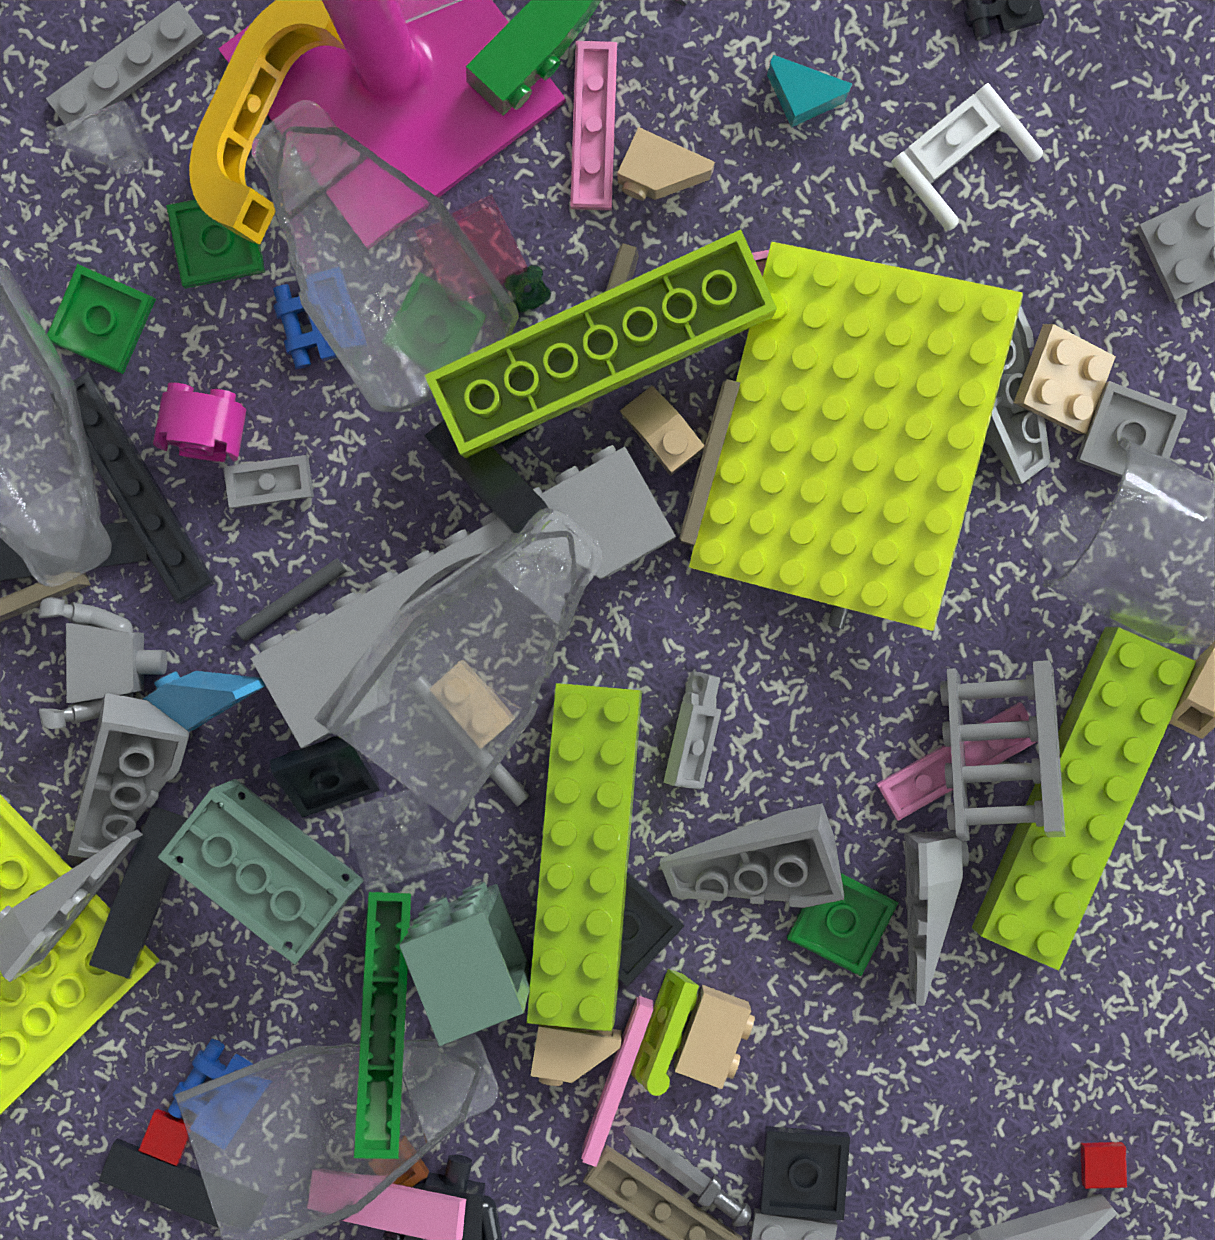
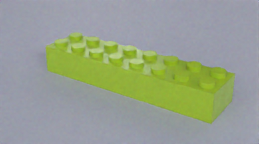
(601, 344)
(1103, 762)
(584, 857)

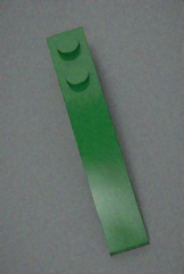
(527, 51)
(382, 1027)

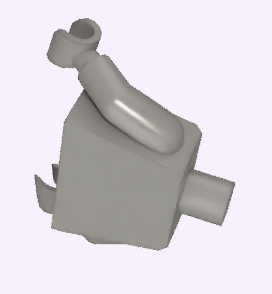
(100, 659)

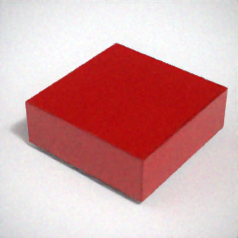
(165, 1137)
(1103, 1165)

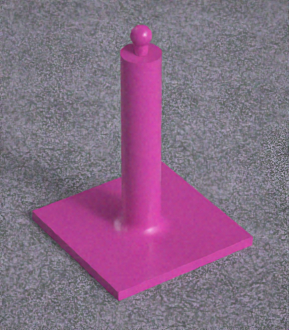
(407, 89)

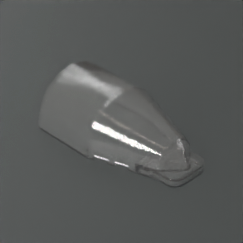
(377, 260)
(45, 464)
(1152, 554)
(465, 662)
(283, 1132)

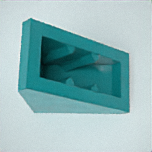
(805, 91)

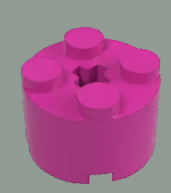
(200, 423)

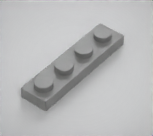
(128, 65)

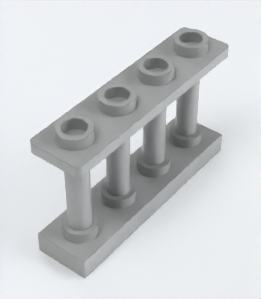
(1042, 770)

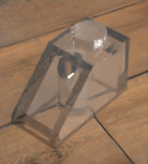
(105, 138)

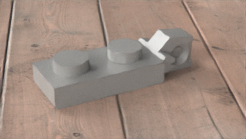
(694, 733)

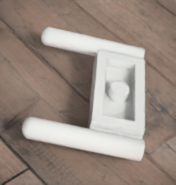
(953, 140)

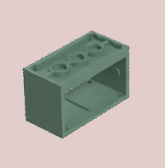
(261, 869)
(467, 963)

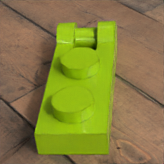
(664, 1032)

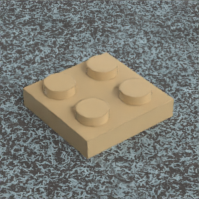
(1064, 379)

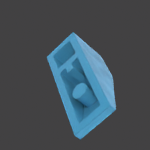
(201, 695)

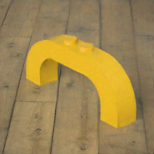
(240, 108)

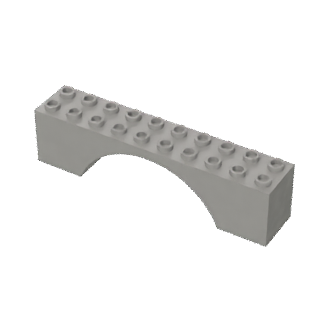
(310, 665)

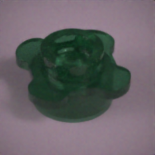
(536, 296)

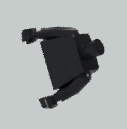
(481, 1213)

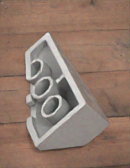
(1013, 431)
(128, 765)
(774, 859)
(932, 887)
(43, 918)
(1066, 1222)

